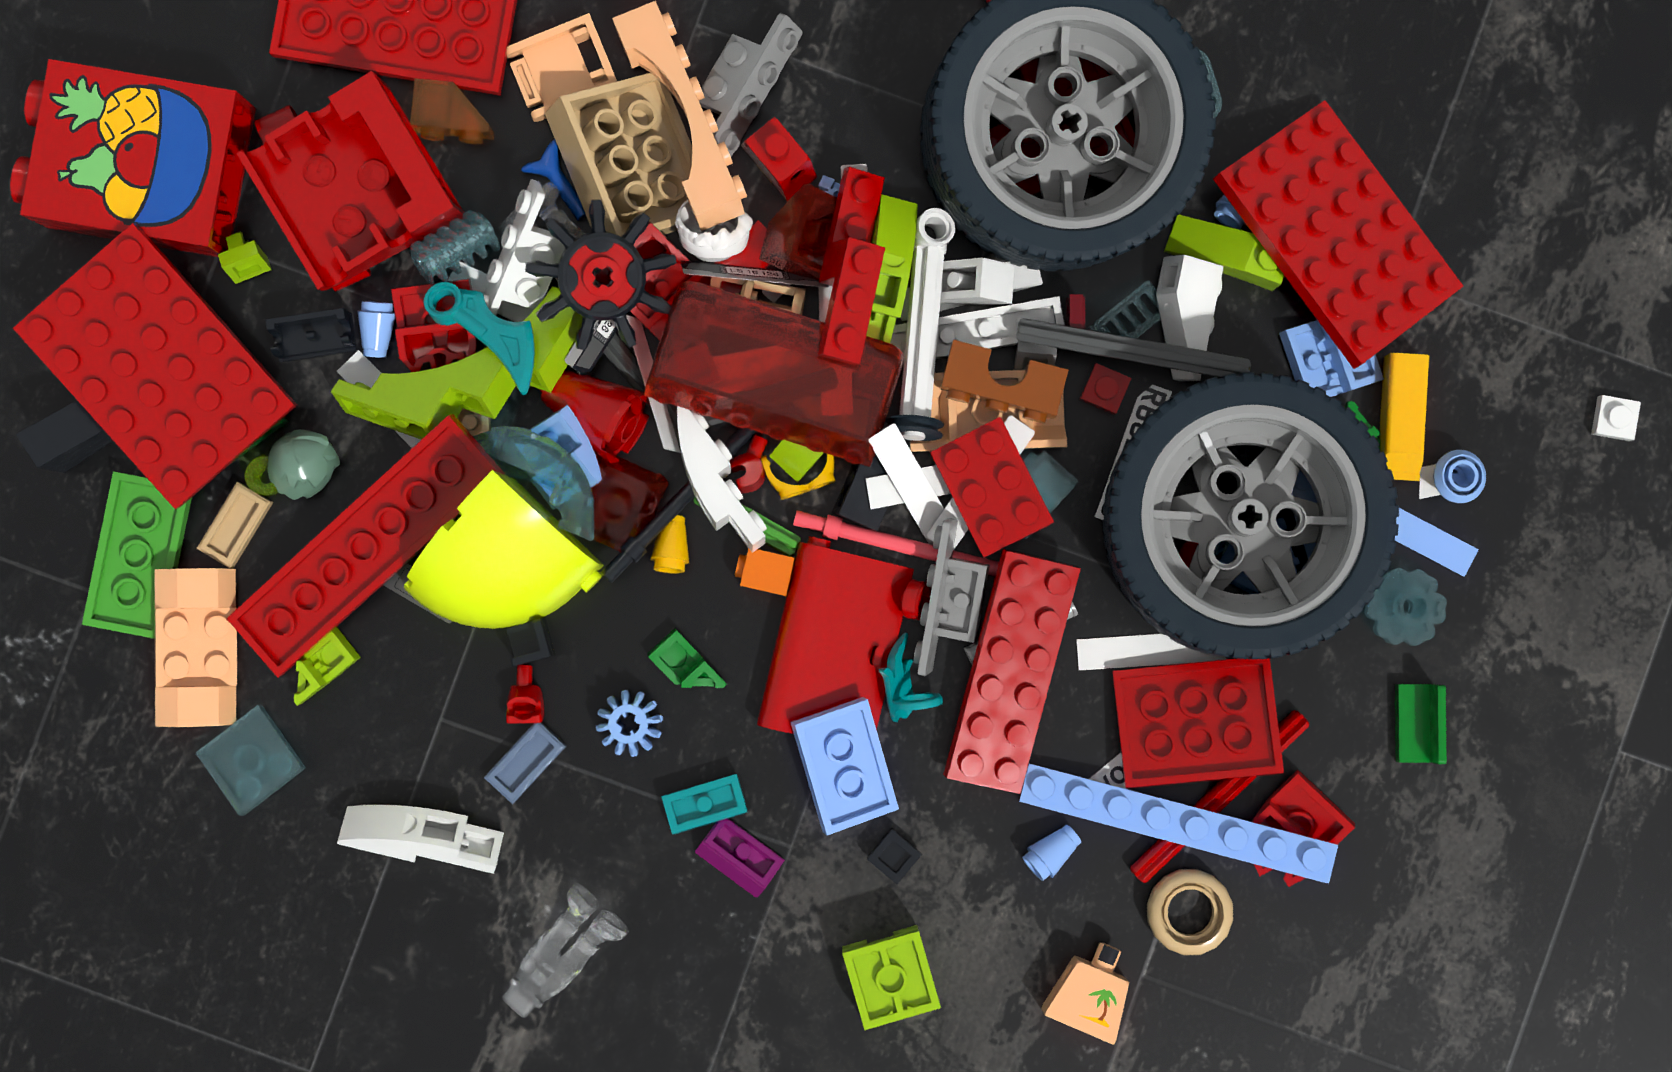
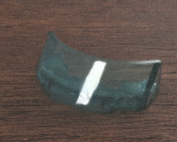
(547, 463)

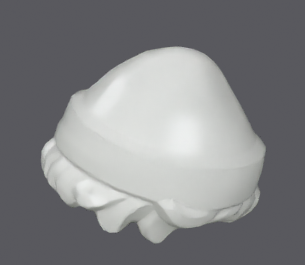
(716, 242)

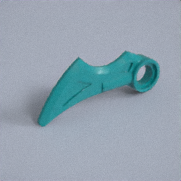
(506, 339)

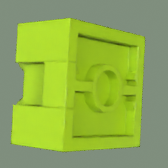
(891, 978)

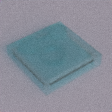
(250, 760)

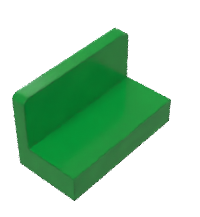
(1420, 723)

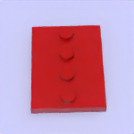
(1197, 722)

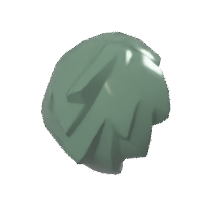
(301, 463)

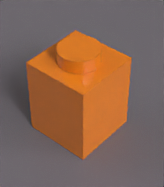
(765, 571)

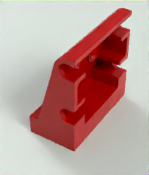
(351, 183)

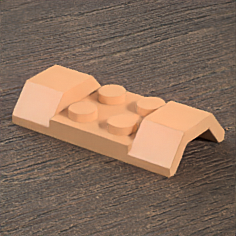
(965, 417)
(195, 647)

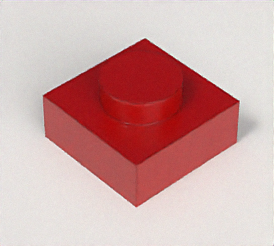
(1105, 388)

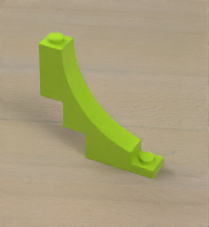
(478, 383)

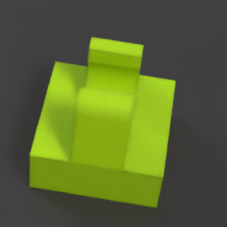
(243, 259)

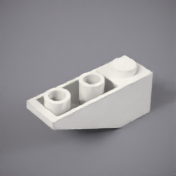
(1187, 303)

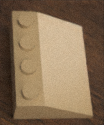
(625, 149)

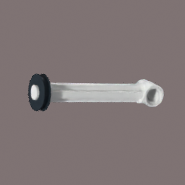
(922, 329)

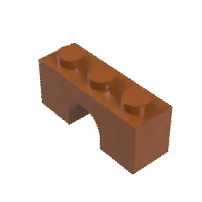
(968, 377)

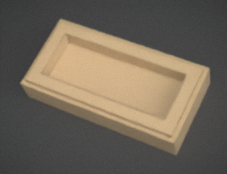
(234, 525)

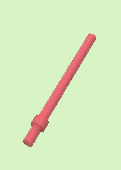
(833, 527)

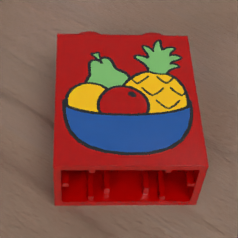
(131, 152)

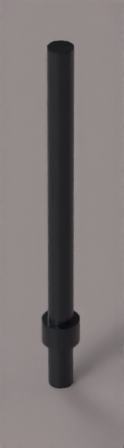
(634, 548)

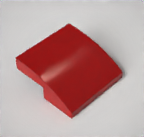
(658, 282)

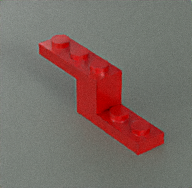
(851, 266)

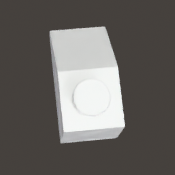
(977, 282)

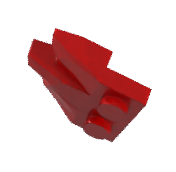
(421, 337)
(1304, 811)

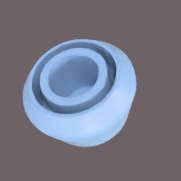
(1465, 481)

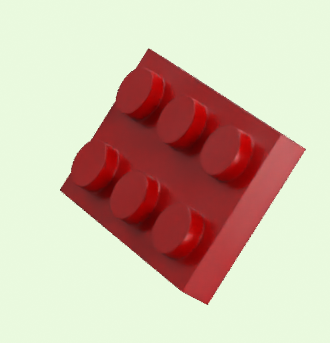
(992, 487)

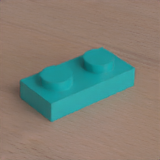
(704, 804)

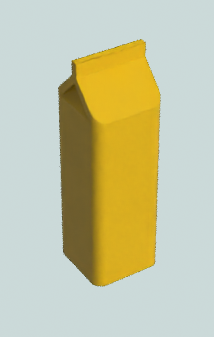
(1404, 413)

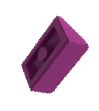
(739, 856)

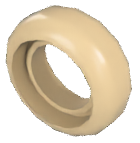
(1220, 920)

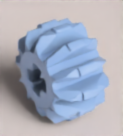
(617, 728)

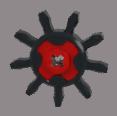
(576, 277)

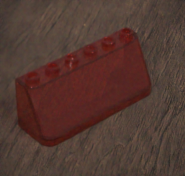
(765, 373)

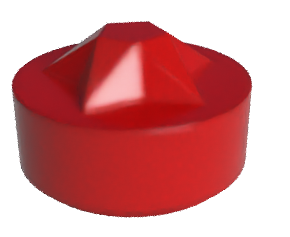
(914, 598)

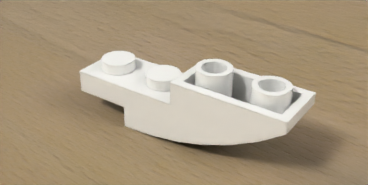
(705, 467)
(422, 832)

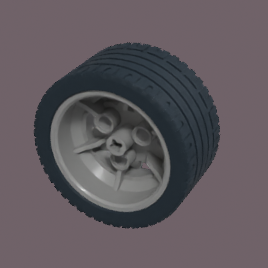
(1151, 73)
(1300, 432)

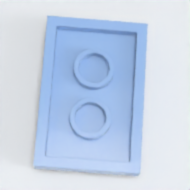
(844, 765)

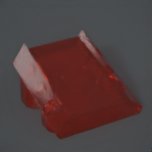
(624, 500)

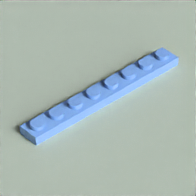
(1179, 823)

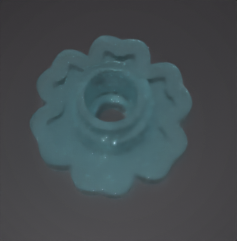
(1424, 611)

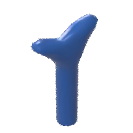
(550, 167)

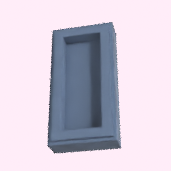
(525, 761)

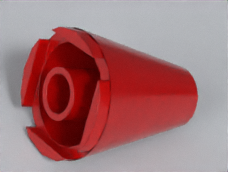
(607, 411)

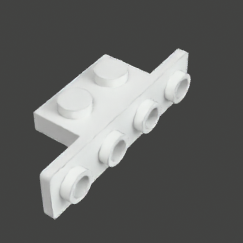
(520, 245)

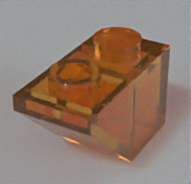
(443, 110)

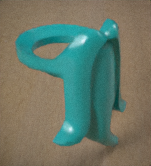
(899, 687)

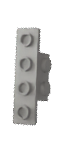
(745, 77)
(954, 599)

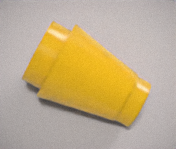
(671, 548)

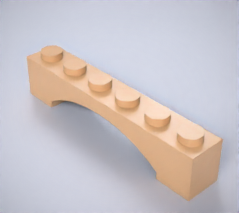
(648, 44)

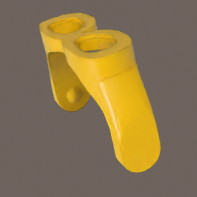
(787, 490)

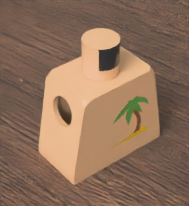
(1090, 995)

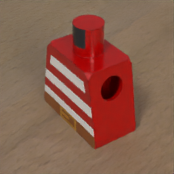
(780, 158)

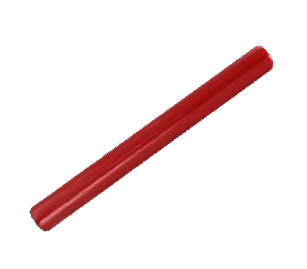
(1215, 801)

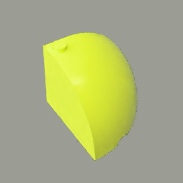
(501, 560)

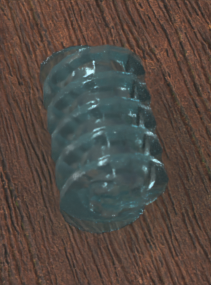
(452, 245)

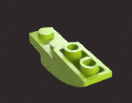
(896, 232)

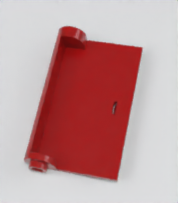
(827, 632)

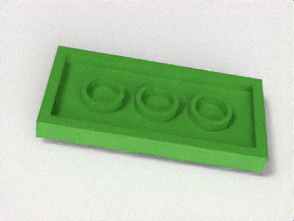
(135, 538)

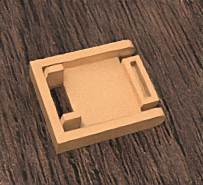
(555, 64)

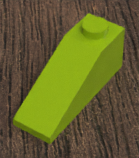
(1226, 246)

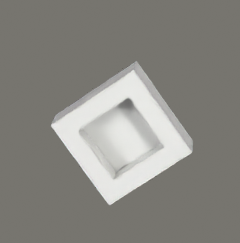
(1615, 418)

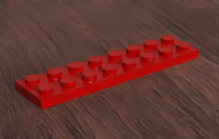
(363, 546)

